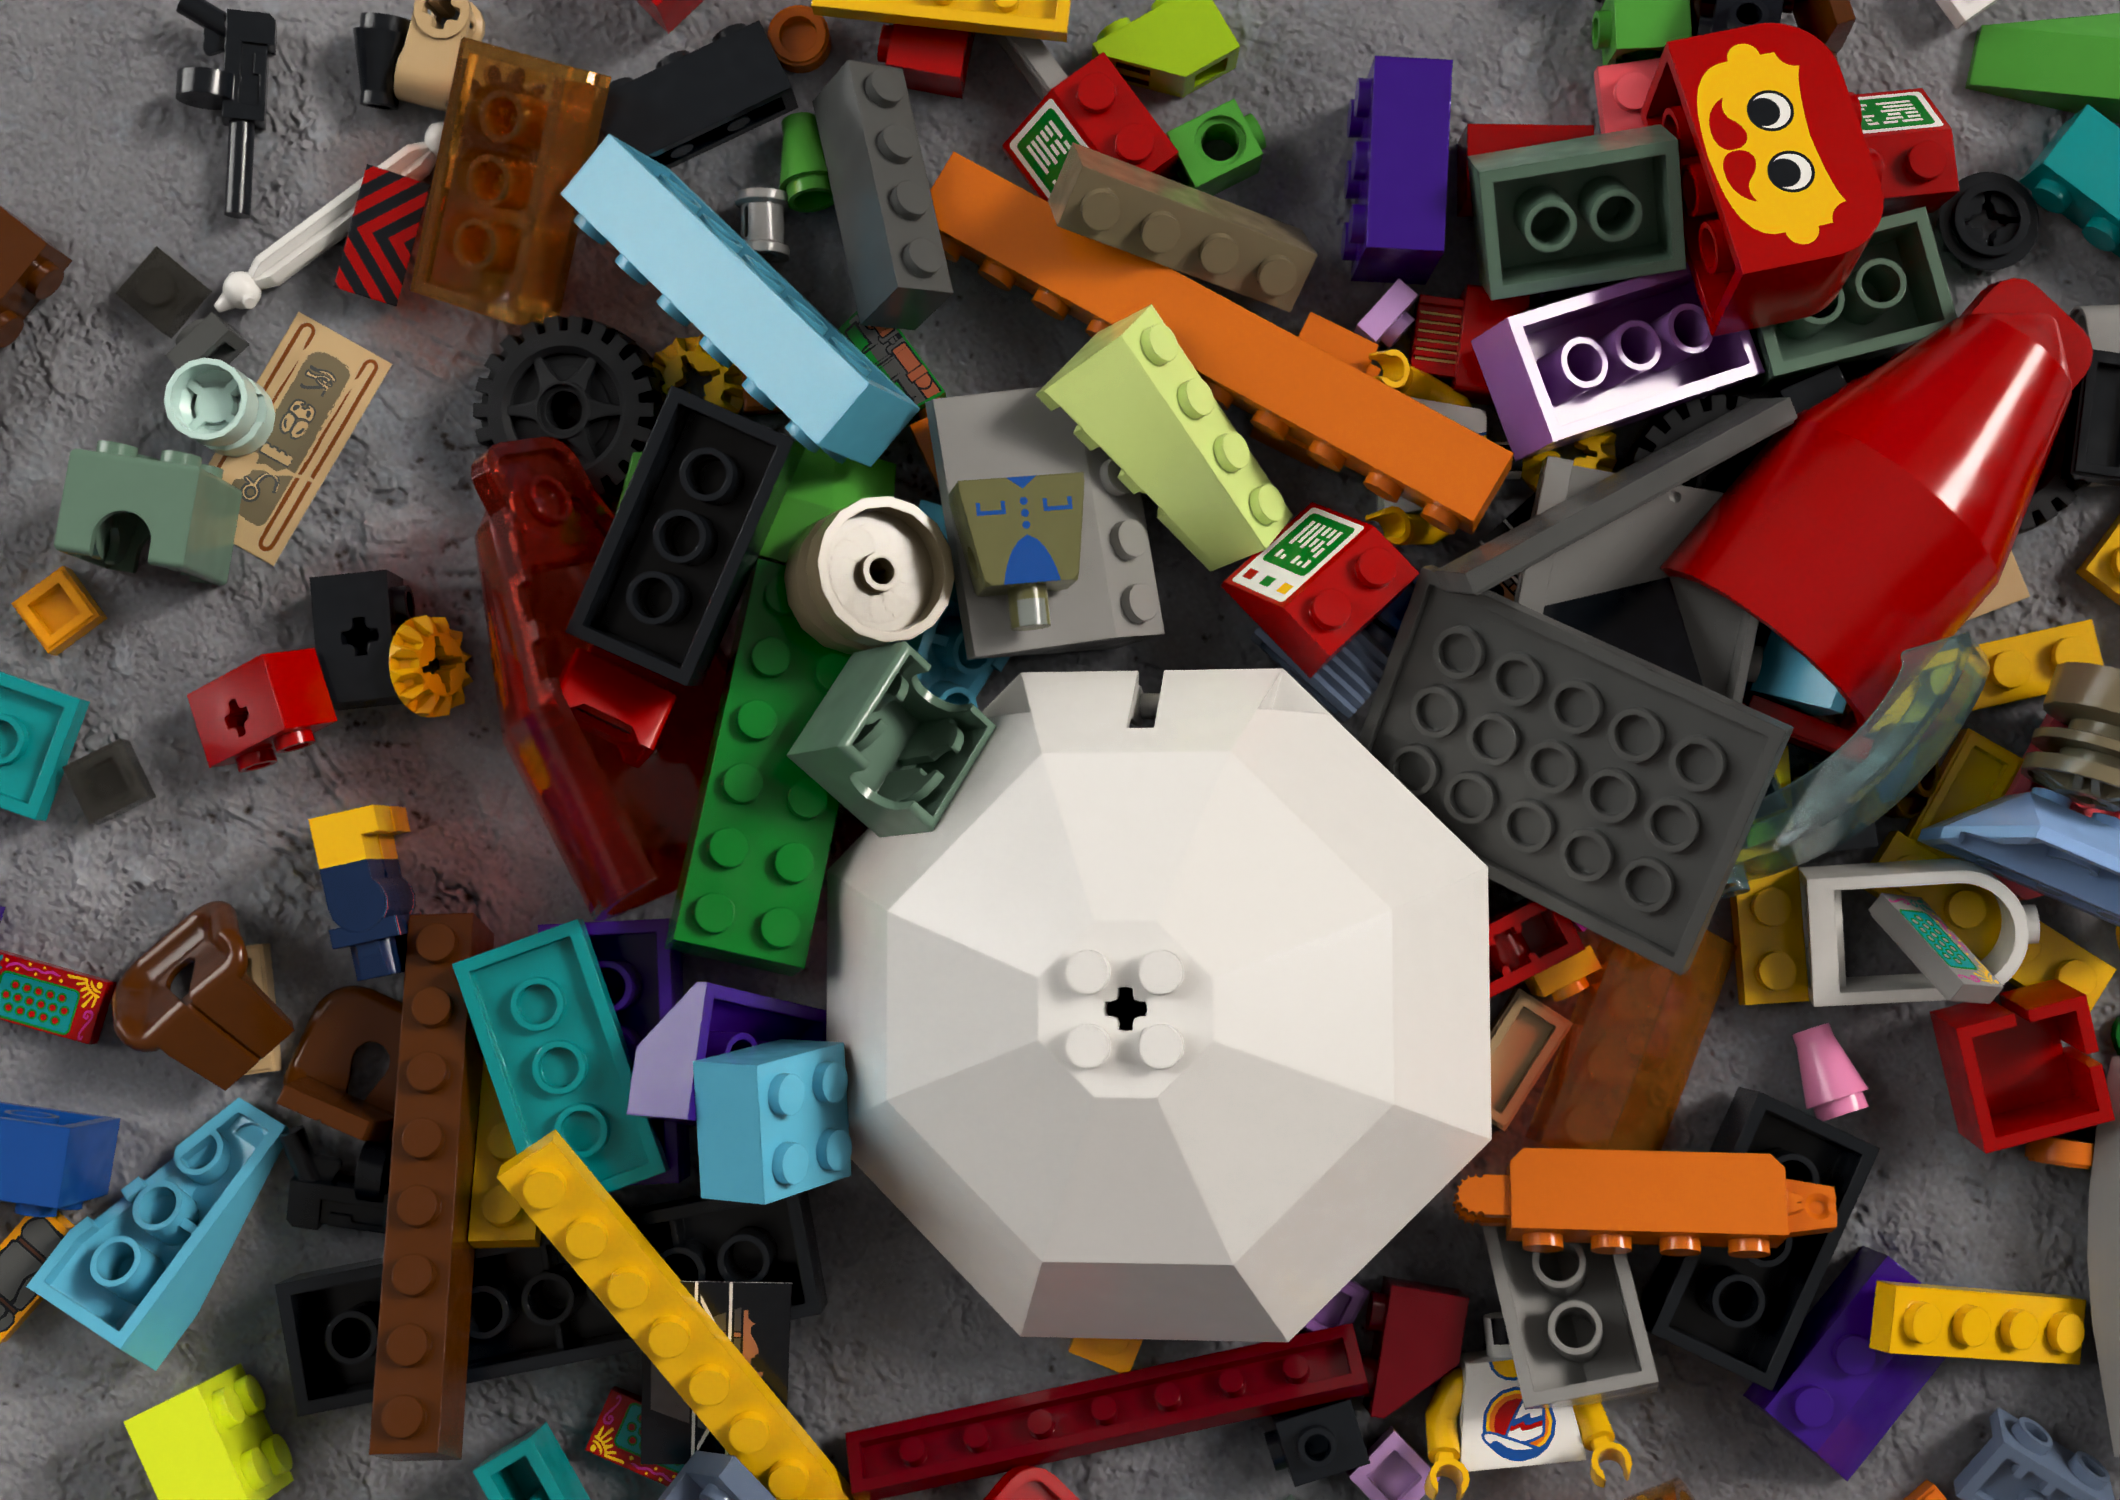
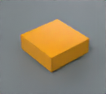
(59, 610)

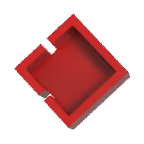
(2009, 1067)

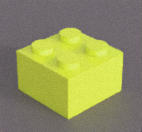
(212, 1442)

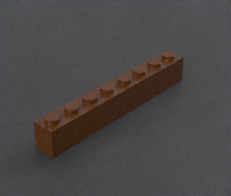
(426, 1245)

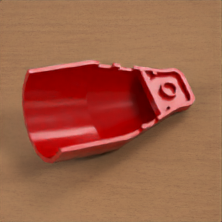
(1896, 494)

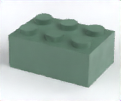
(1577, 212)
(1883, 308)

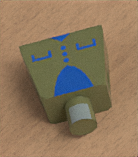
(1021, 539)

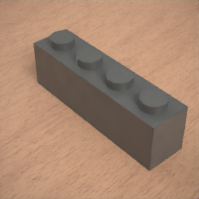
(882, 196)

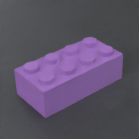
(1607, 361)

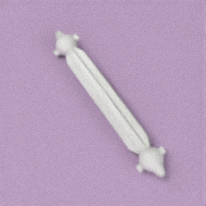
(320, 230)

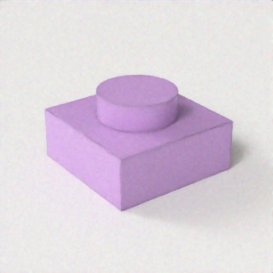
(1389, 316)
(1394, 1470)

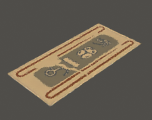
(318, 397)

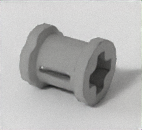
(764, 221)

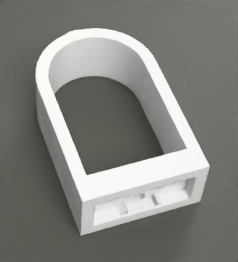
(1825, 936)

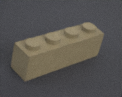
(1181, 227)

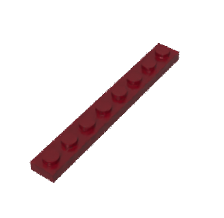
(1105, 1413)

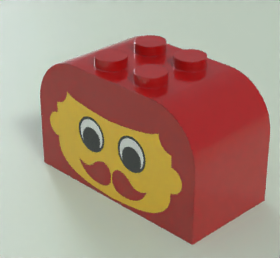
(1768, 171)

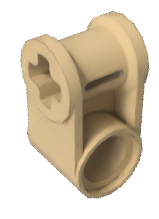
(431, 52)

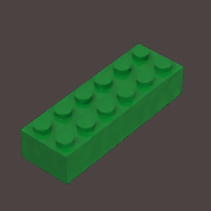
(758, 817)

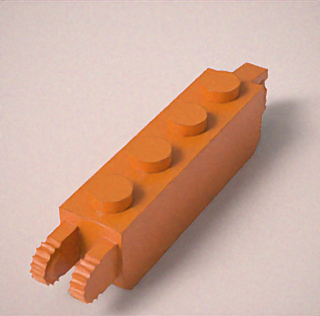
(1647, 1200)

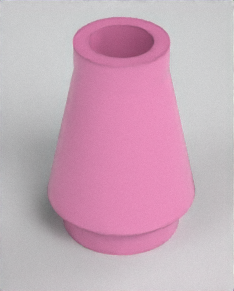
(1828, 1075)

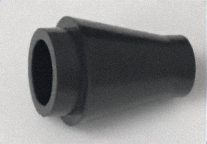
(377, 52)

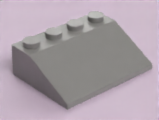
(1116, 584)

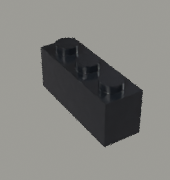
(700, 97)

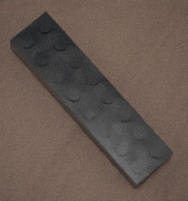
(534, 1306)

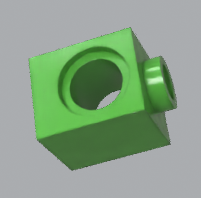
(1639, 28)
(1224, 124)

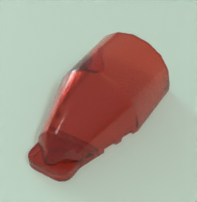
(611, 822)

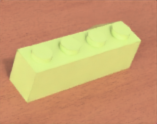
(1170, 438)

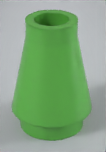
(803, 164)

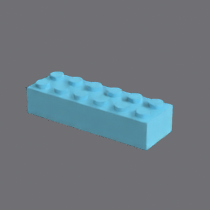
(738, 304)

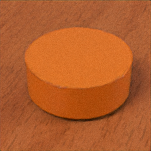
(799, 39)
(2061, 1152)

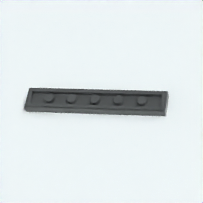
(1615, 496)

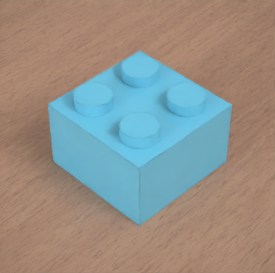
(772, 1120)

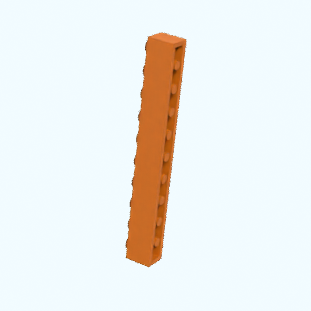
(1240, 355)

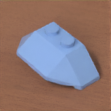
(2041, 847)

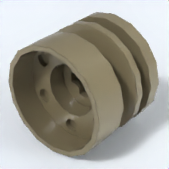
(2086, 755)

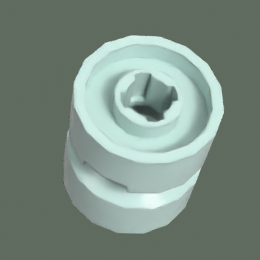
(219, 407)

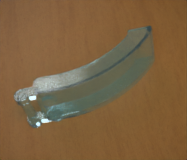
(1872, 768)

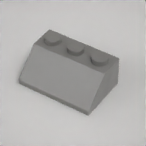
(1571, 1323)

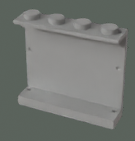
(1632, 554)

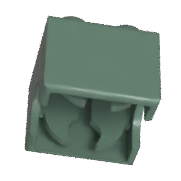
(125, 498)
(890, 742)

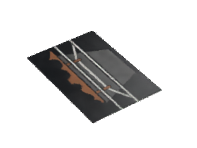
(758, 1324)

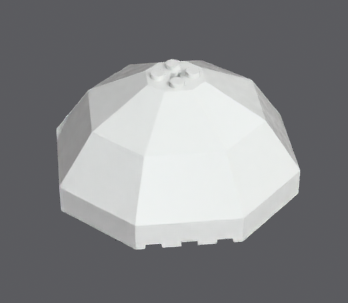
(1301, 982)

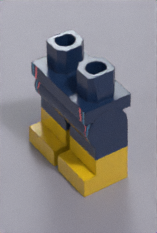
(366, 886)

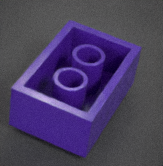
(1398, 170)

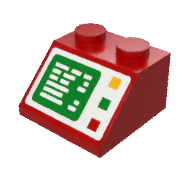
(1094, 111)
(1912, 148)
(1320, 584)

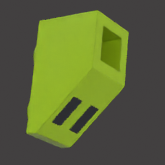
(1171, 47)

